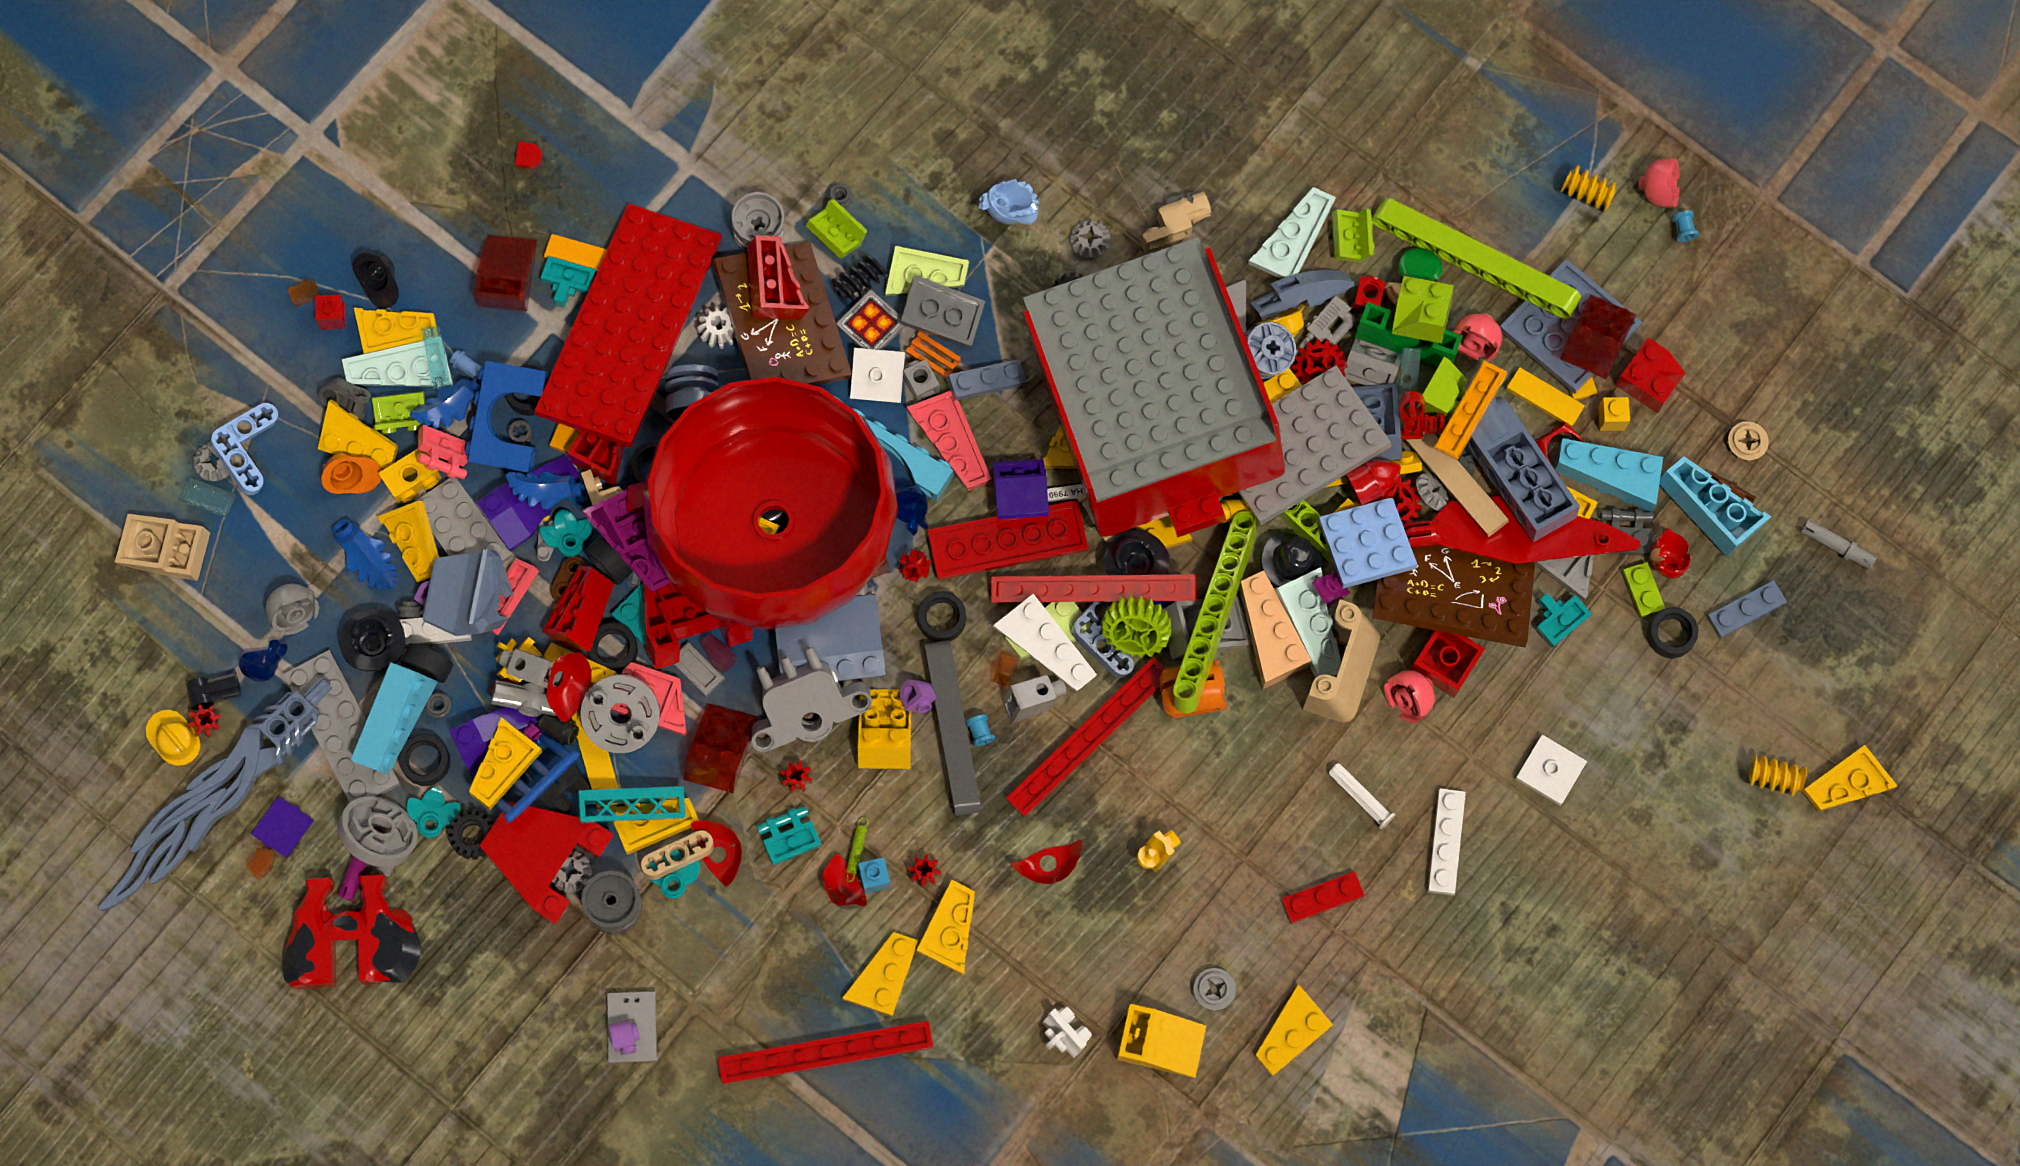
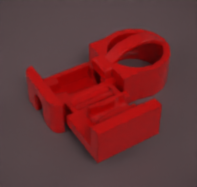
(1414, 417)

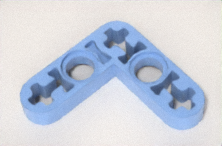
(235, 440)

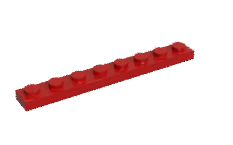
(1094, 588)
(1086, 739)
(825, 1052)

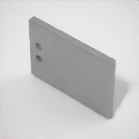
(640, 1010)

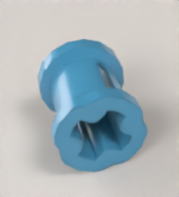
(1685, 226)
(980, 730)

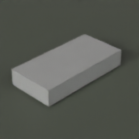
(698, 670)

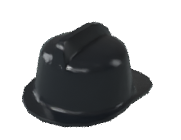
(377, 278)

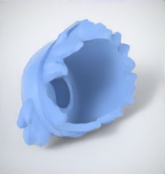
(1011, 203)

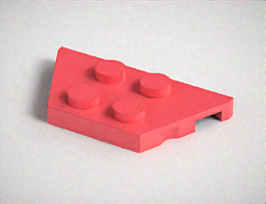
(669, 695)

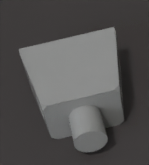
(529, 667)
(1032, 697)

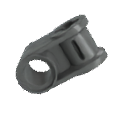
(347, 395)

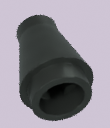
(560, 731)

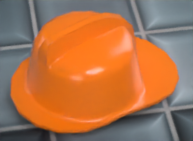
(350, 474)

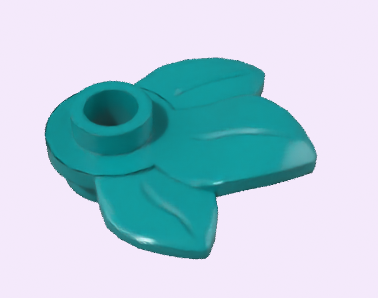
(564, 530)
(432, 809)
(682, 876)

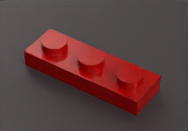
(1322, 897)

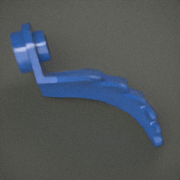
(450, 404)
(547, 489)
(365, 555)

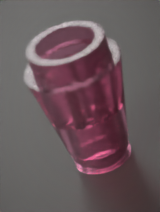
(720, 655)

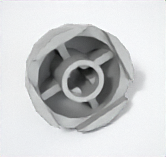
(290, 608)

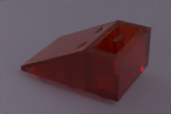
(505, 273)
(1598, 336)
(719, 748)

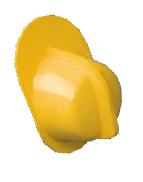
(1291, 319)
(172, 738)

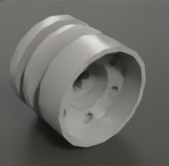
(754, 210)

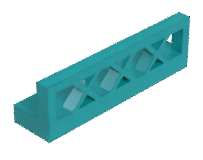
(629, 796)

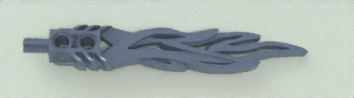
(210, 806)

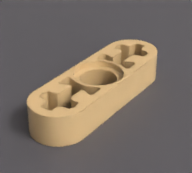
(698, 854)

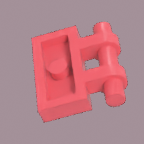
(444, 446)

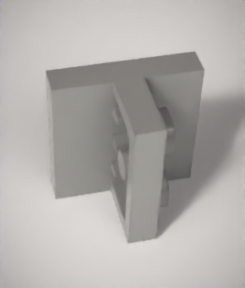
(1372, 364)

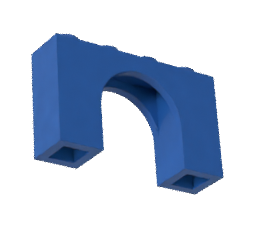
(486, 445)

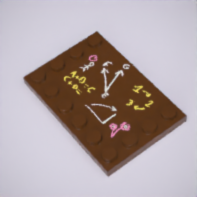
(785, 348)
(1460, 595)

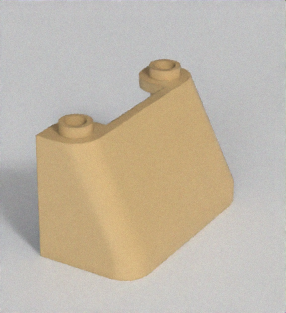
(1341, 695)

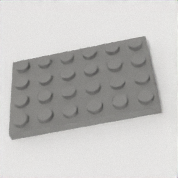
(1322, 439)

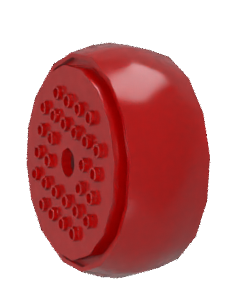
(757, 452)

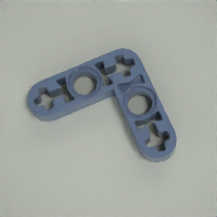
(1093, 635)

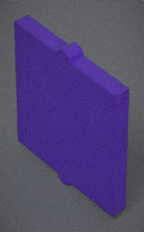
(282, 827)

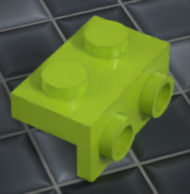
(837, 229)
(1352, 235)
(394, 411)

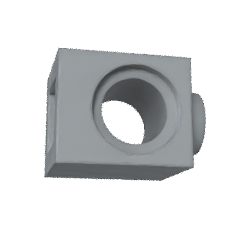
(924, 390)

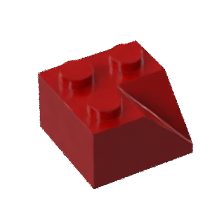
(1651, 375)
(1448, 660)

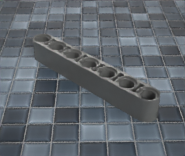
(952, 728)

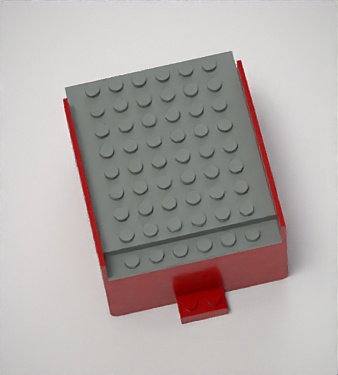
(1155, 390)

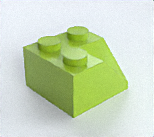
(1422, 309)
(1444, 391)

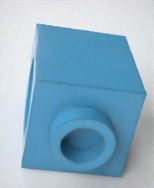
(874, 875)

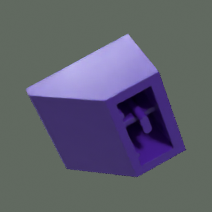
(1020, 489)

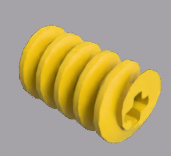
(1589, 187)
(1777, 775)

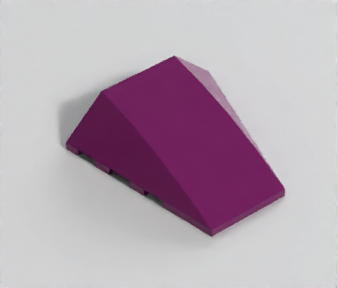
(628, 537)

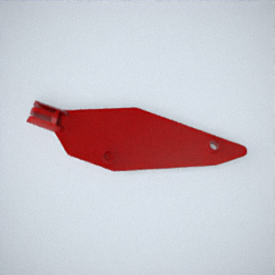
(1511, 543)

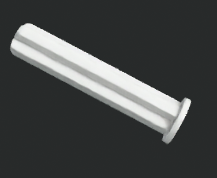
(1361, 795)

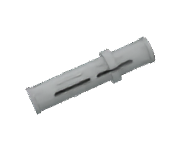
(1839, 544)

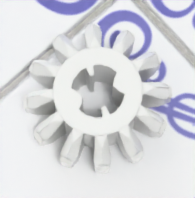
(709, 329)

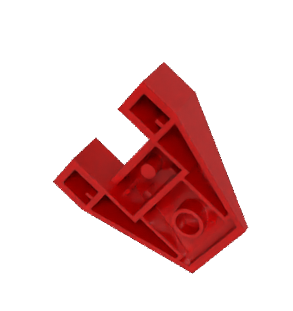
(673, 618)
(535, 849)

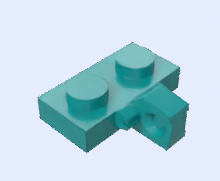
(567, 279)
(1560, 618)

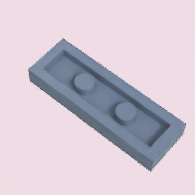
(986, 380)
(1746, 609)

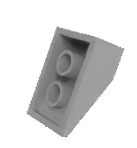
(1183, 621)

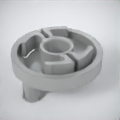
(636, 730)
(373, 847)

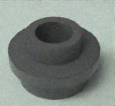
(840, 189)
(409, 610)
(435, 698)

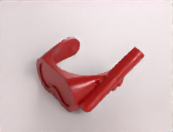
(1543, 441)

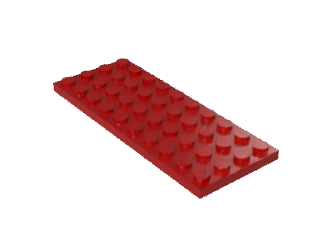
(628, 325)

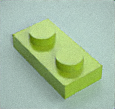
(1643, 590)

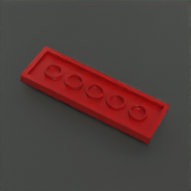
(1007, 542)

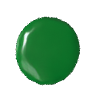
(1420, 264)

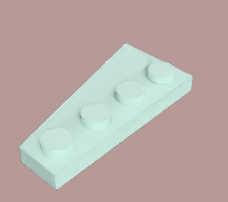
(1292, 241)
(392, 367)
(1311, 622)

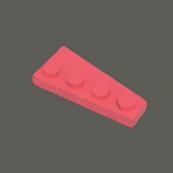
(951, 435)

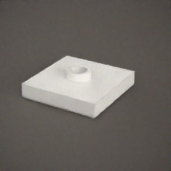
(877, 375)
(1551, 770)

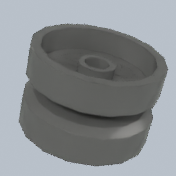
(605, 888)

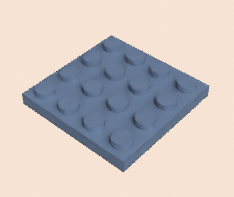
(1546, 335)

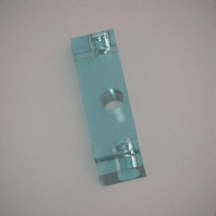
(434, 346)
(1409, 366)

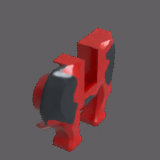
(385, 938)

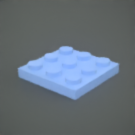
(1367, 542)

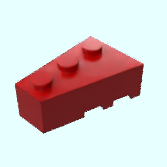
(772, 282)
(598, 455)
(580, 610)

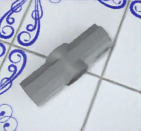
(529, 698)

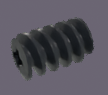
(857, 278)

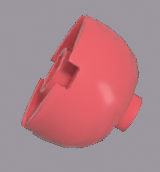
(1661, 182)
(1480, 336)
(1411, 693)

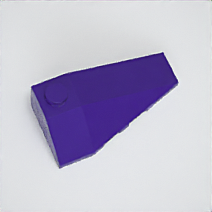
(514, 519)
(475, 735)

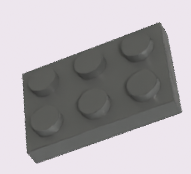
(942, 312)

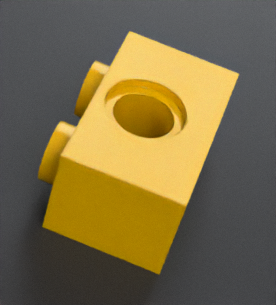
(395, 476)

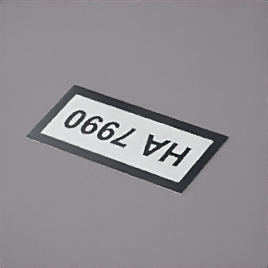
(1064, 492)

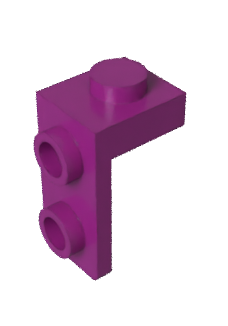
(1330, 589)

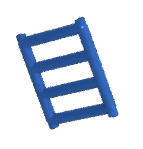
(548, 775)

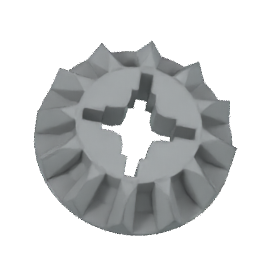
(1081, 244)
(207, 470)
(1431, 492)
(577, 881)
(1215, 976)

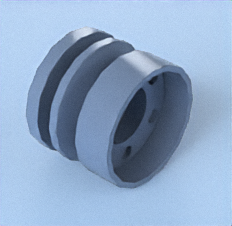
(1278, 341)
(686, 386)

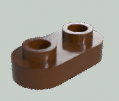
(564, 576)

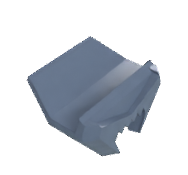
(467, 593)

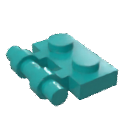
(792, 842)

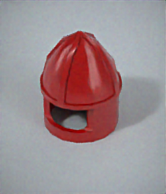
(1373, 479)

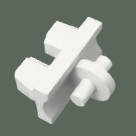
(1063, 1035)

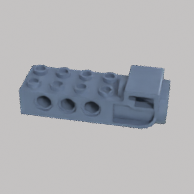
(1521, 471)

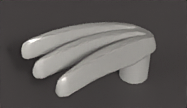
(544, 551)

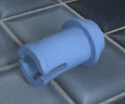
(465, 364)

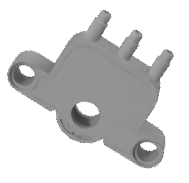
(801, 692)

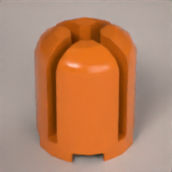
(1211, 698)

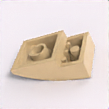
(162, 546)

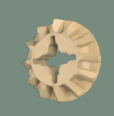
(1755, 433)

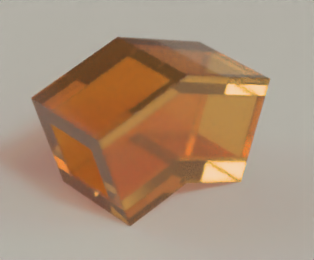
(303, 292)
(1005, 670)
(262, 863)

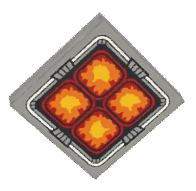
(871, 323)

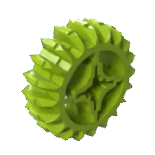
(1138, 620)

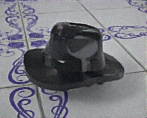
(1136, 554)
(1288, 558)
(372, 640)

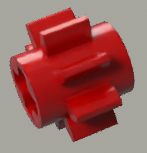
(914, 565)
(210, 723)
(793, 782)
(919, 866)

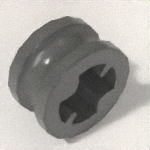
(522, 440)

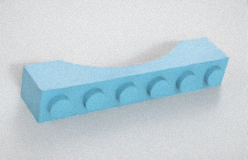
(925, 472)

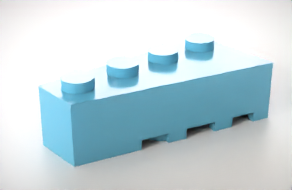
(1614, 471)
(1712, 506)
(392, 717)

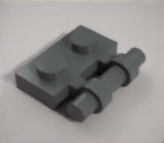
(1644, 535)

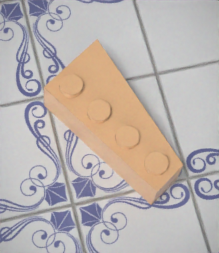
(1273, 636)

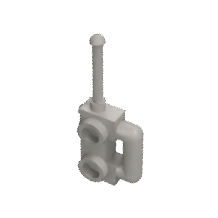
(1318, 328)

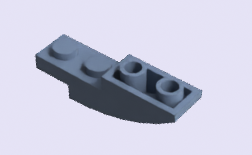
(1310, 286)

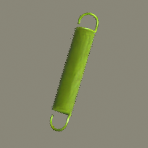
(856, 849)

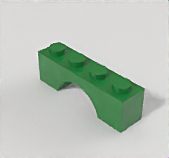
(1377, 328)

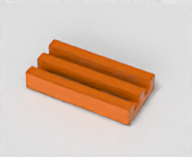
(938, 347)

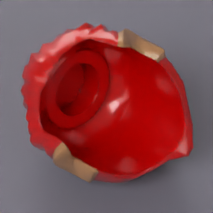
(1670, 554)

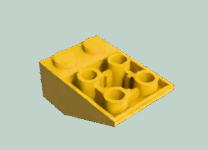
(885, 732)
(1161, 1041)

